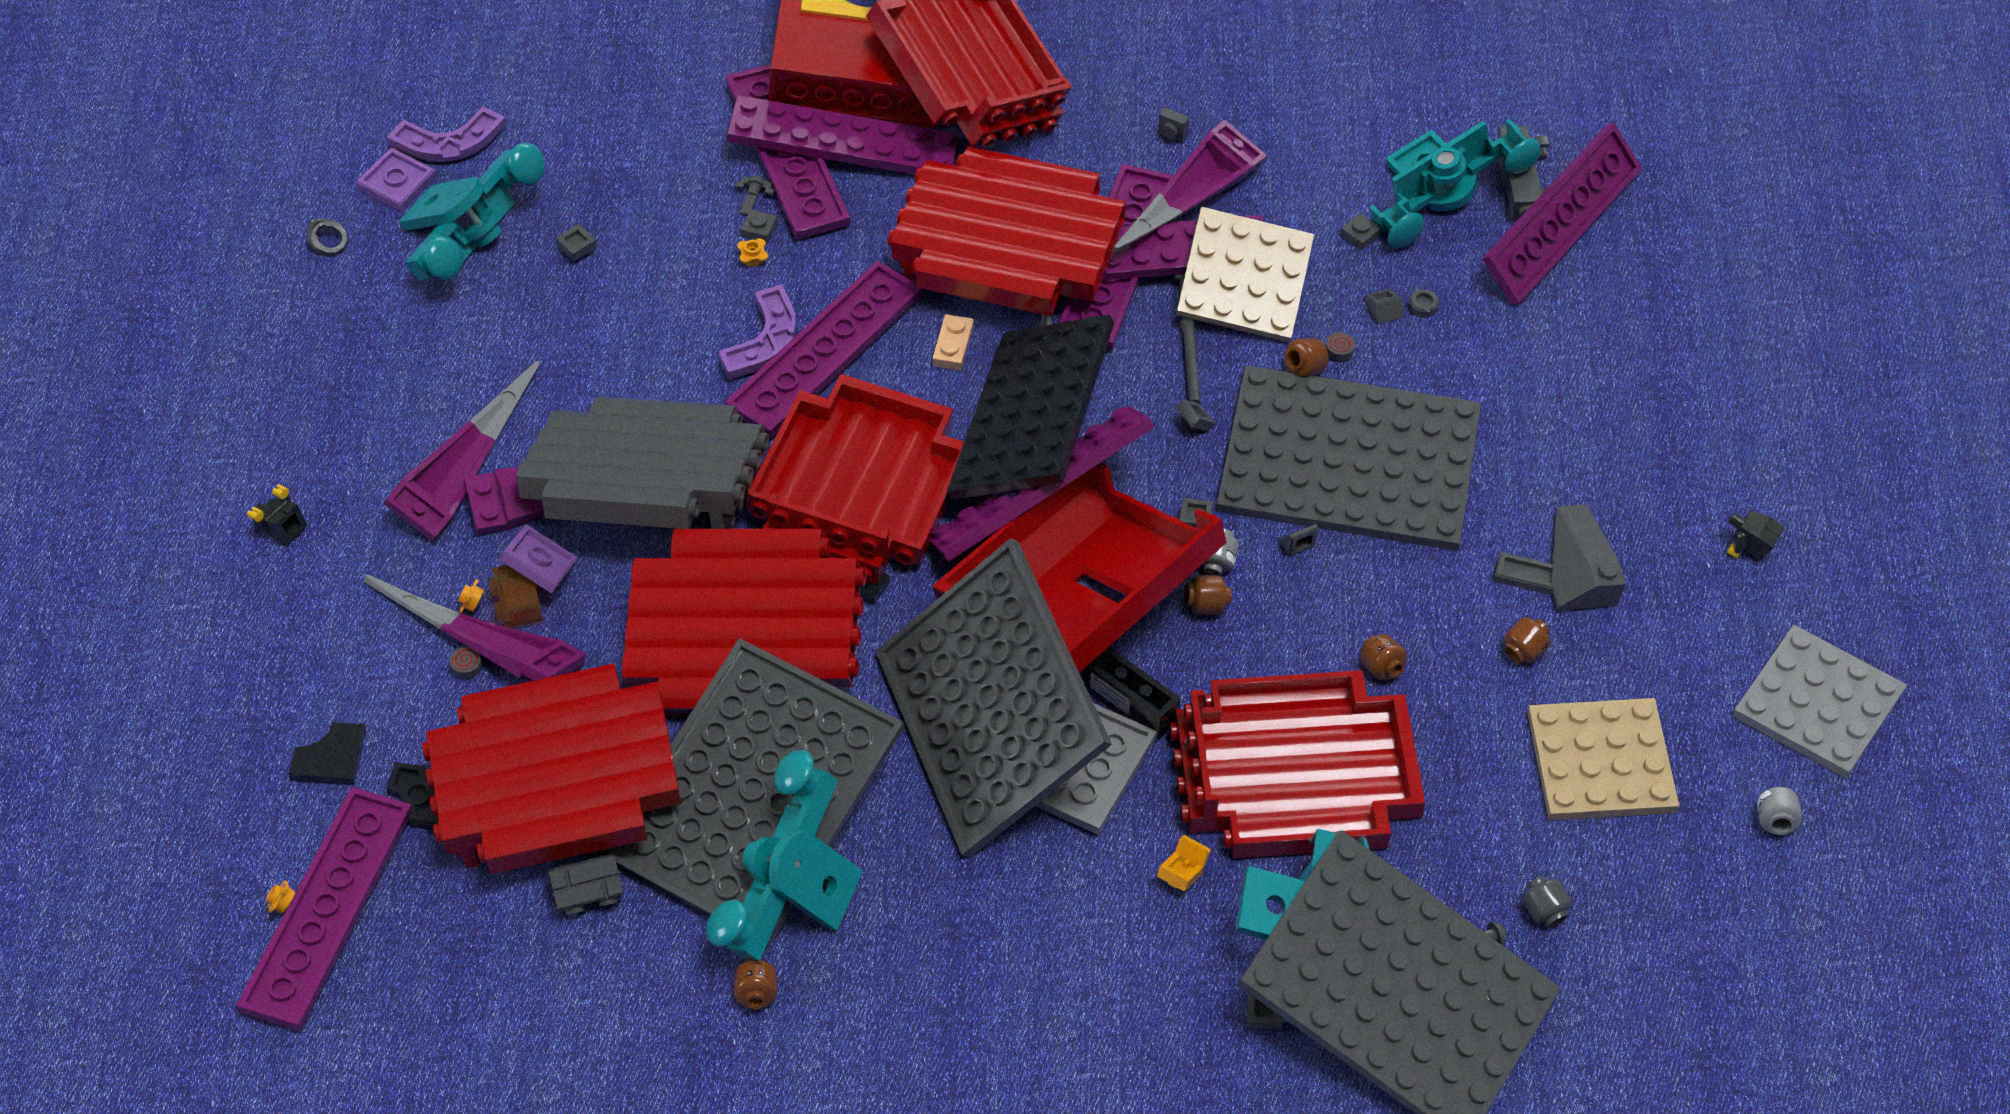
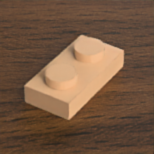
(953, 342)

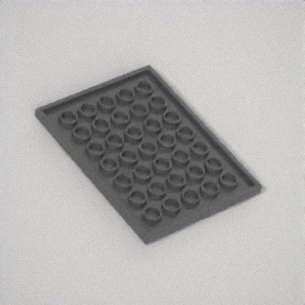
(1350, 457)
(992, 698)
(726, 769)
(1399, 984)

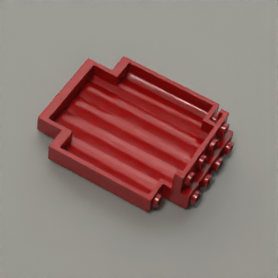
(974, 65)
(1007, 230)
(862, 470)
(747, 586)
(1294, 757)
(550, 769)

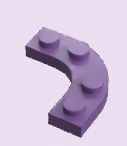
(451, 145)
(777, 332)

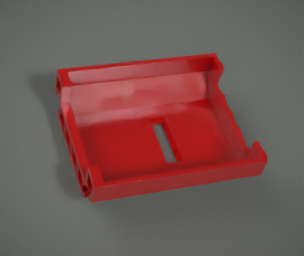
(1110, 539)

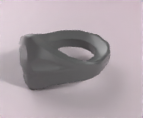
(315, 225)

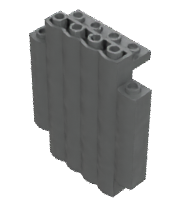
(644, 463)

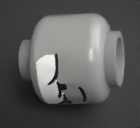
(1224, 558)
(1779, 810)

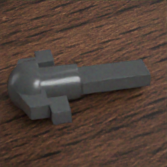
(755, 184)

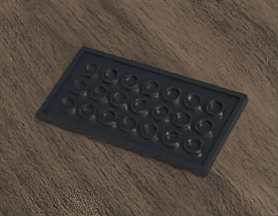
(1031, 408)

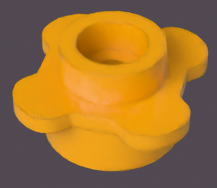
(752, 252)
(470, 596)
(279, 897)

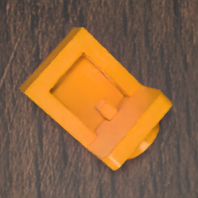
(1185, 864)

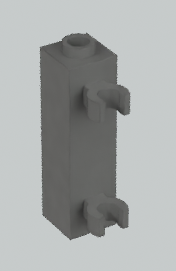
(1522, 188)

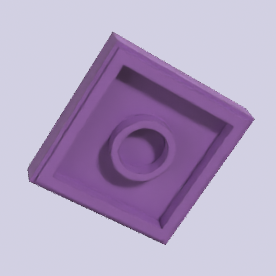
(396, 179)
(538, 558)

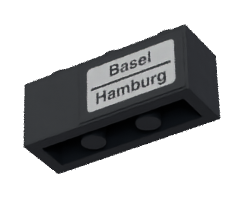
(1132, 691)

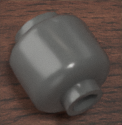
(1547, 901)

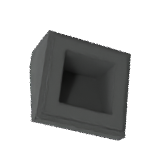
(1385, 305)
(1299, 540)

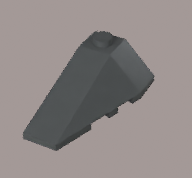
(1583, 562)

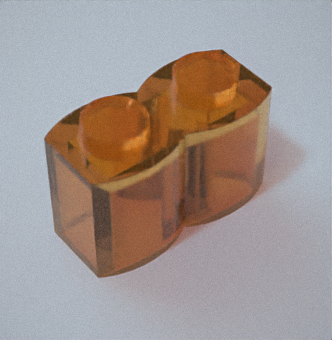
(517, 597)

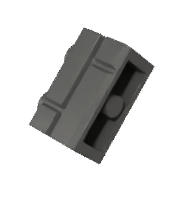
(586, 883)

